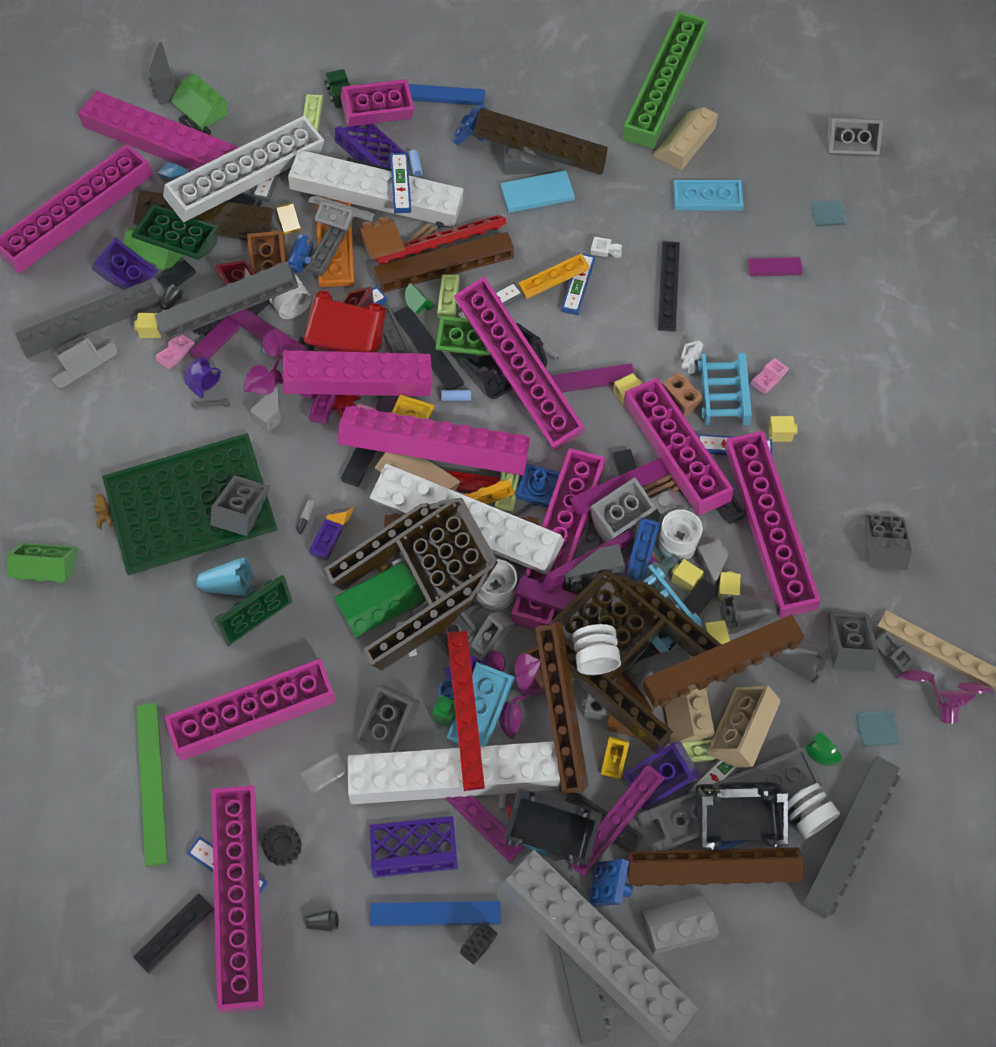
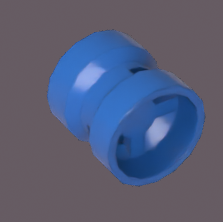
(446, 688)

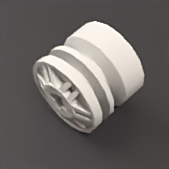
(293, 302)
(680, 534)
(505, 581)
(596, 649)
(812, 813)

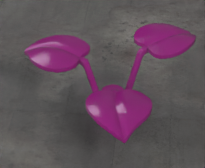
(258, 378)
(526, 671)
(956, 698)

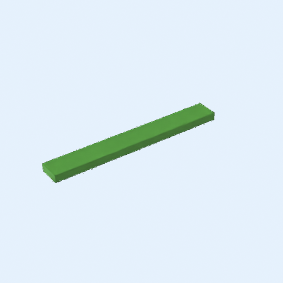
(152, 785)

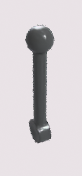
(225, 403)

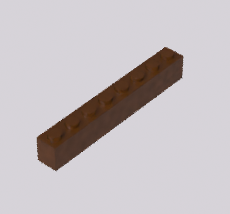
(444, 262)
(722, 661)
(562, 707)
(715, 866)

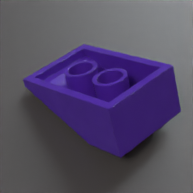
(123, 266)
(673, 765)

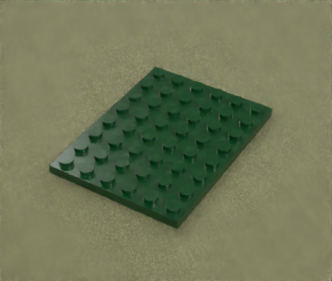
(167, 503)

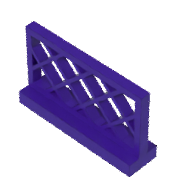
(360, 151)
(418, 863)

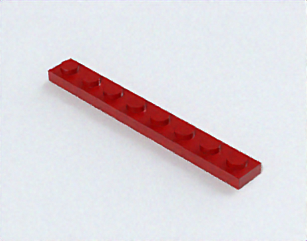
(446, 237)
(465, 711)

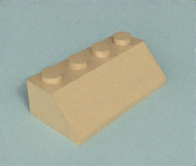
(687, 137)
(419, 467)
(690, 717)
(744, 725)

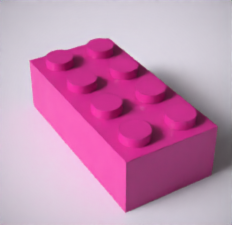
(377, 102)

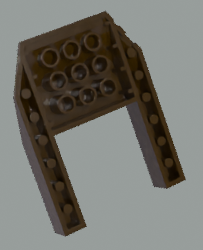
(446, 560)
(639, 617)

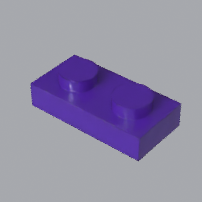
(326, 539)

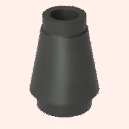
(170, 297)
(323, 921)

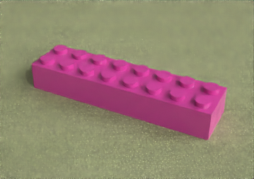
(356, 373)
(678, 446)
(249, 709)

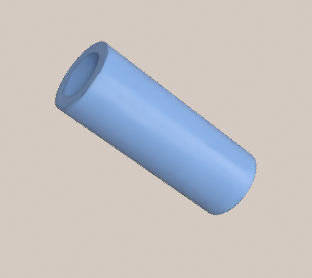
(415, 163)
(456, 395)

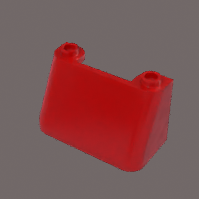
(344, 325)

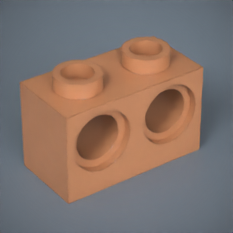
(684, 392)

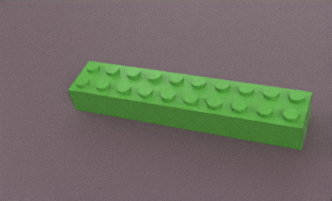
(665, 80)

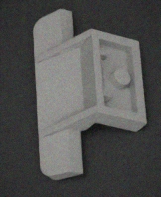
(337, 214)
(79, 359)

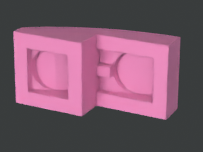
(176, 350)
(769, 376)

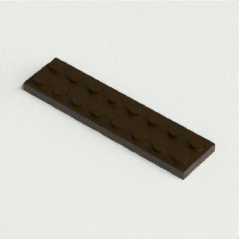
(540, 141)
(232, 218)

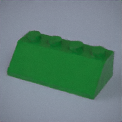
(379, 599)

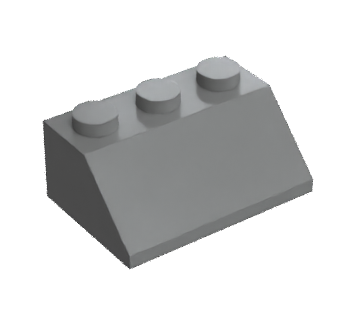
(854, 136)
(621, 510)
(680, 924)

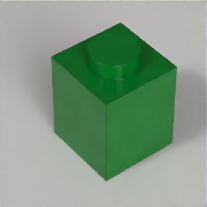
(444, 711)

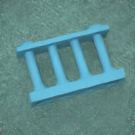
(740, 381)
(664, 643)

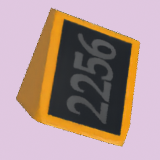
(340, 515)

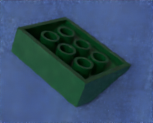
(168, 231)
(253, 610)

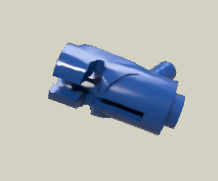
(300, 253)

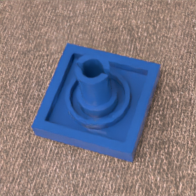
(468, 126)
(537, 485)
(609, 883)

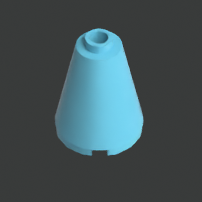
(227, 579)

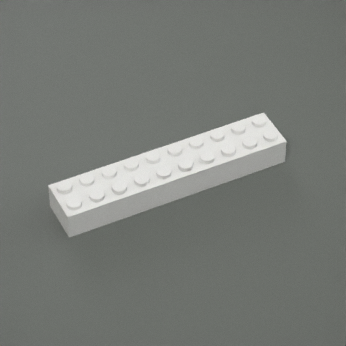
(241, 169)
(373, 187)
(504, 533)
(439, 773)

